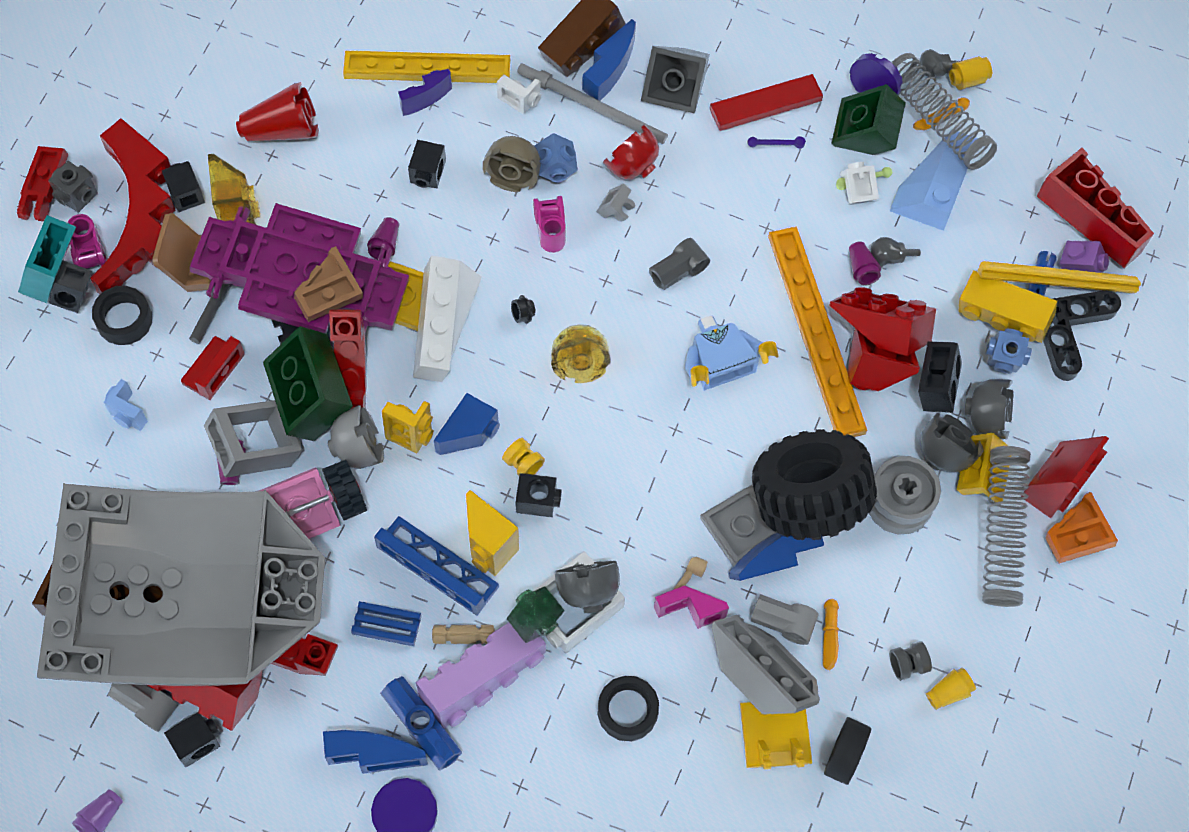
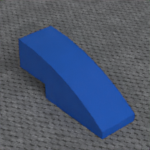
(609, 62)
(771, 556)
(372, 750)

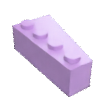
(479, 674)

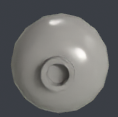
(355, 439)

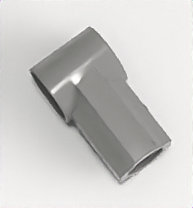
(793, 621)
(149, 705)

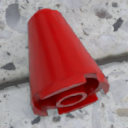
(280, 117)

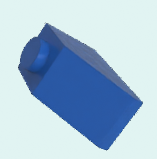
(467, 426)

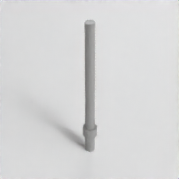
(588, 101)

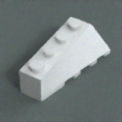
(444, 307)

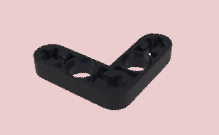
(1066, 318)

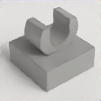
(614, 201)

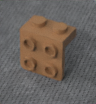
(175, 253)

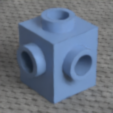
(557, 158)
(1003, 360)

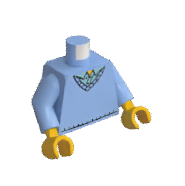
(724, 354)

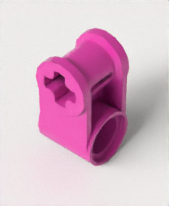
(550, 219)
(86, 248)

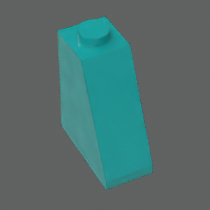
(46, 259)

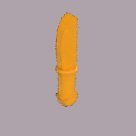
(922, 124)
(831, 643)

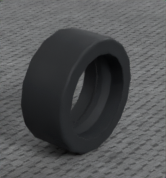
(113, 297)
(634, 684)
(847, 751)

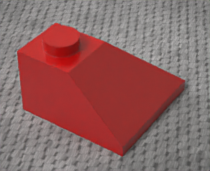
(875, 367)

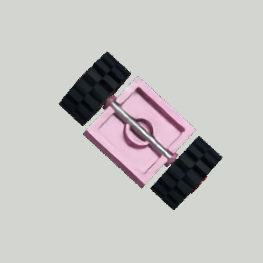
(309, 502)

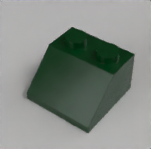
(869, 121)

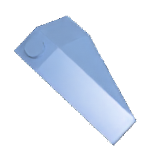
(933, 186)

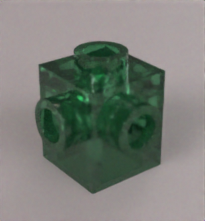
(535, 614)

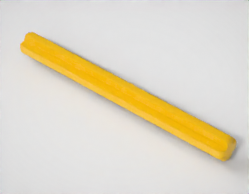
(1058, 277)

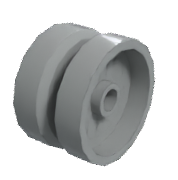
(905, 495)

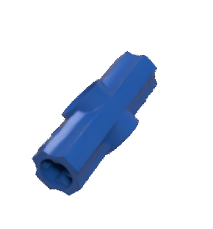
(433, 738)

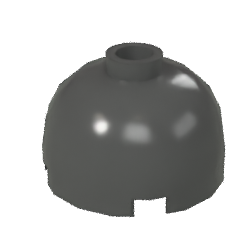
(991, 407)
(949, 444)
(589, 584)

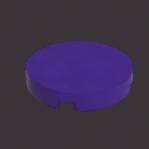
(872, 72)
(404, 807)

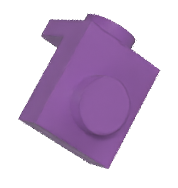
(1084, 256)

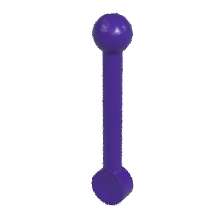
(799, 142)

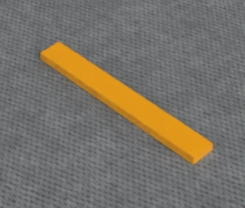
(817, 332)

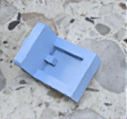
(123, 411)

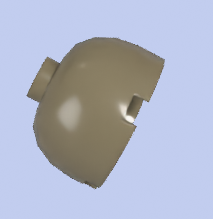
(512, 163)

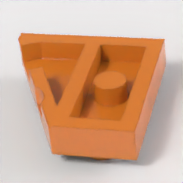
(1081, 532)

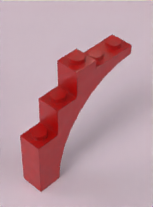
(147, 204)

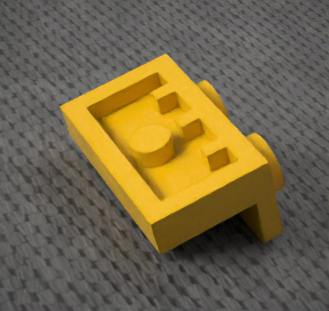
(408, 428)

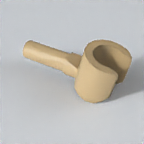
(695, 566)

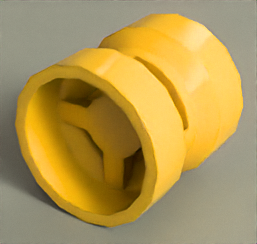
(523, 458)

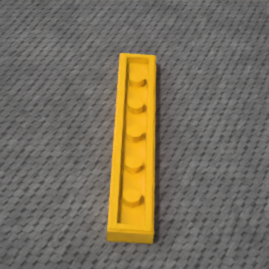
(412, 65)

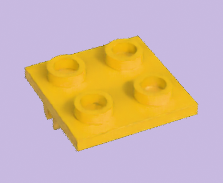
(775, 738)

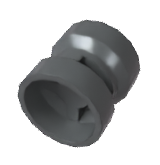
(910, 660)

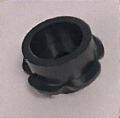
(523, 309)

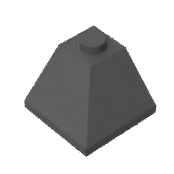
(675, 77)

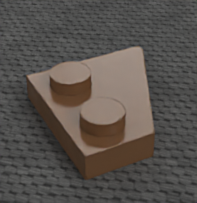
(327, 288)

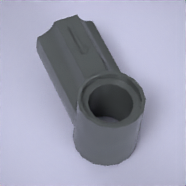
(685, 260)

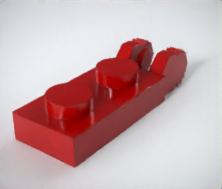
(36, 183)

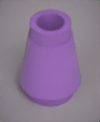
(98, 813)

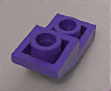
(434, 87)

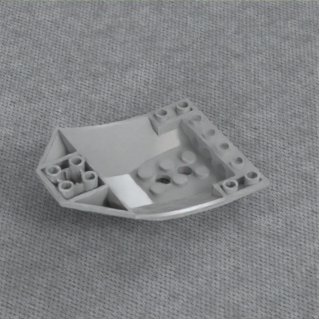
(231, 577)

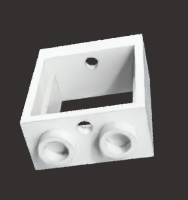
(557, 637)

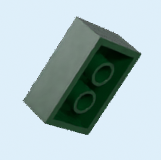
(307, 384)

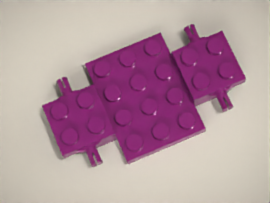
(280, 257)

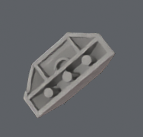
(763, 668)

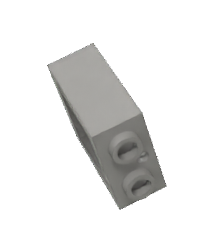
(228, 448)

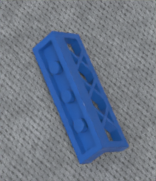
(432, 570)

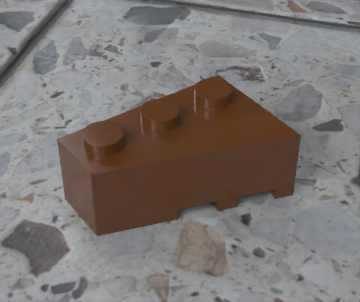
(581, 34)

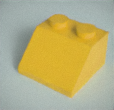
(491, 535)

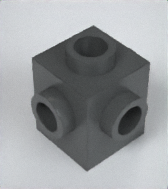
(73, 186)

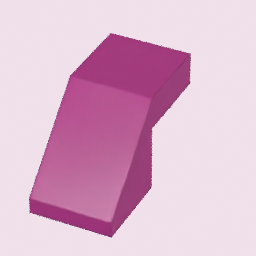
(702, 607)

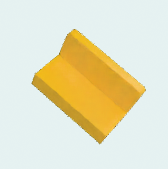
(975, 478)

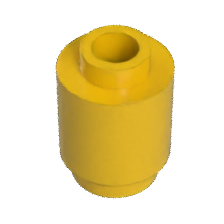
(970, 72)

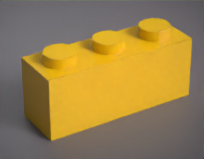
(1007, 307)

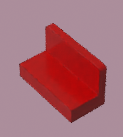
(213, 366)

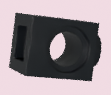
(427, 164)
(183, 186)
(70, 286)
(528, 485)
(193, 738)

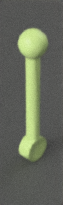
(886, 172)

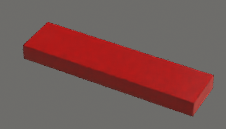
(766, 102)

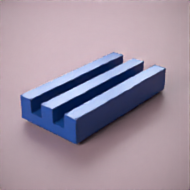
(388, 612)

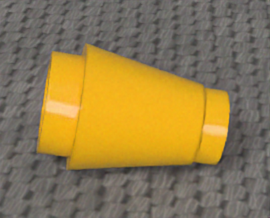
(951, 689)

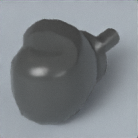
(936, 63)
(890, 251)

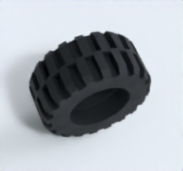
(814, 484)

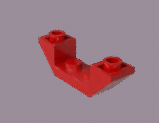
(348, 335)
(308, 656)

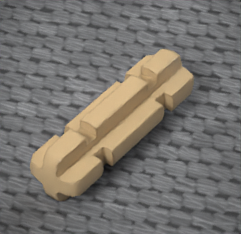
(461, 634)

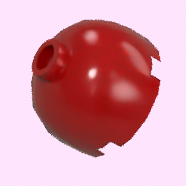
(635, 156)

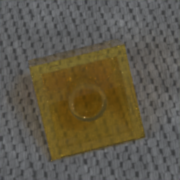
(231, 191)

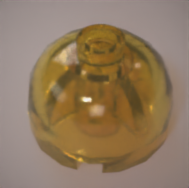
(580, 353)

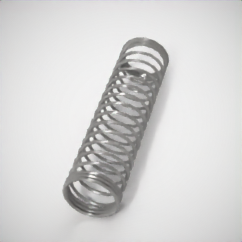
(983, 141)
(1001, 455)

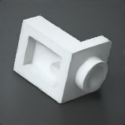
(518, 96)
(860, 182)

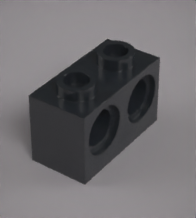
(940, 376)

